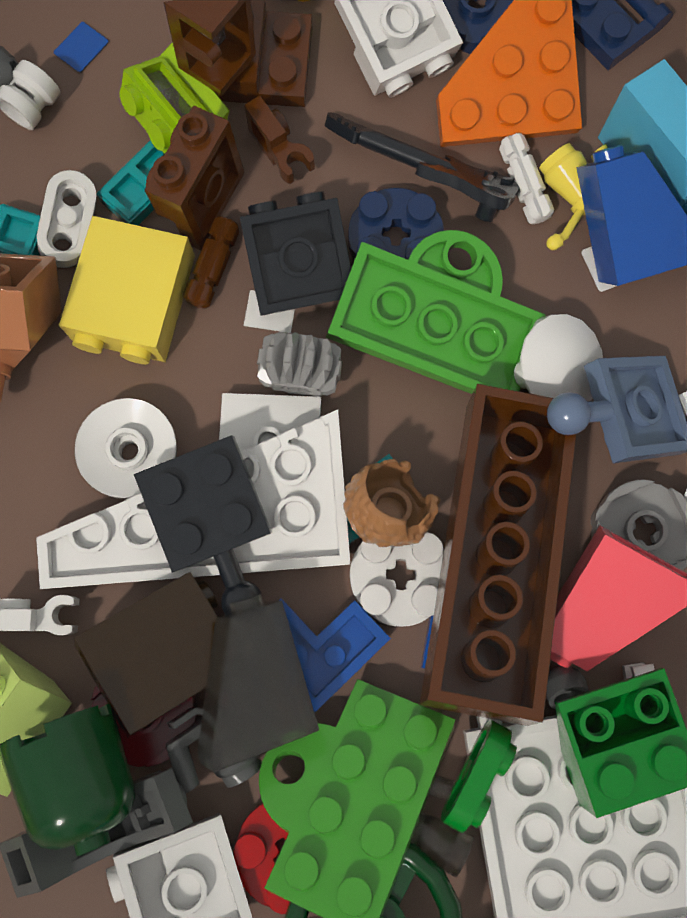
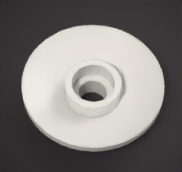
(107, 433)

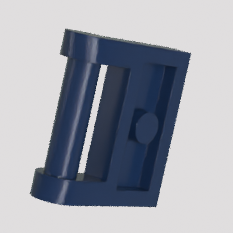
(611, 32)

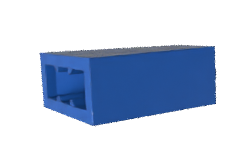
(631, 217)

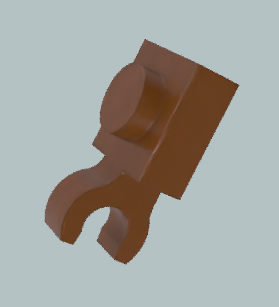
(271, 134)

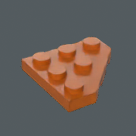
(516, 79)

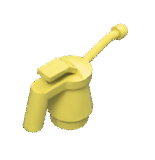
(562, 177)

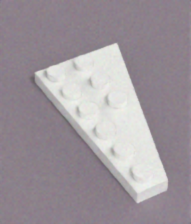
(298, 487)

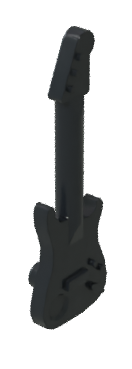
(484, 186)

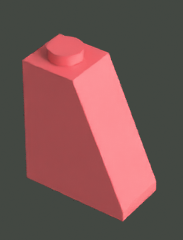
(613, 600)

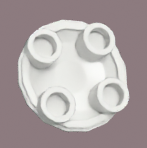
(556, 357)

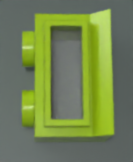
(162, 93)

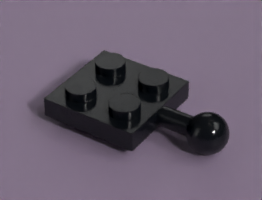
(205, 509)

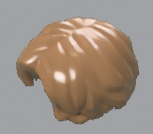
(387, 506)

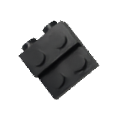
(296, 253)

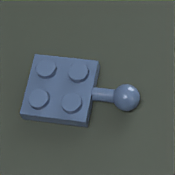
(634, 405)

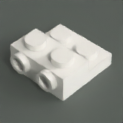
(399, 40)
(181, 875)

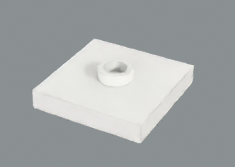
(263, 417)

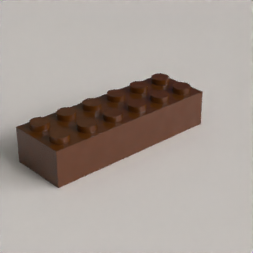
(500, 561)

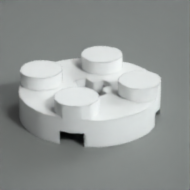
(379, 595)

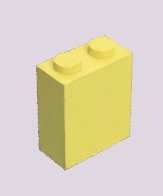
(127, 290)

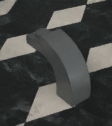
(156, 812)

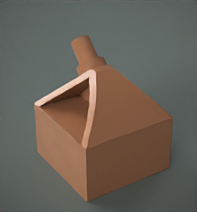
(27, 306)

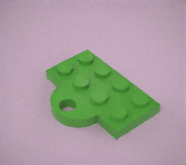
(434, 315)
(353, 803)

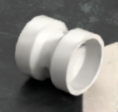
(28, 94)

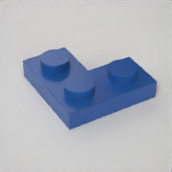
(337, 651)

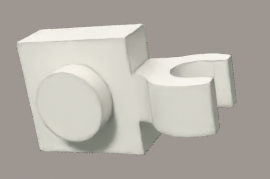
(17, 615)

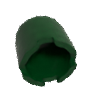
(71, 780)

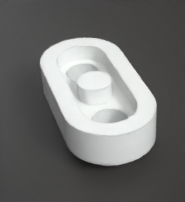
(66, 221)

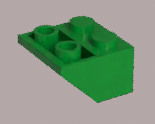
(624, 743)

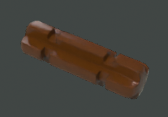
(211, 262)

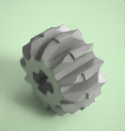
(299, 364)

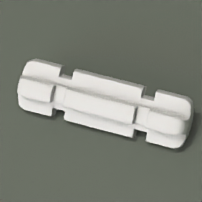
(527, 176)

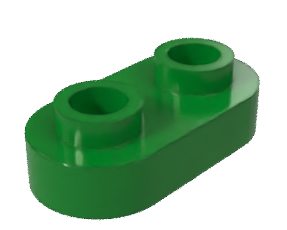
(468, 798)

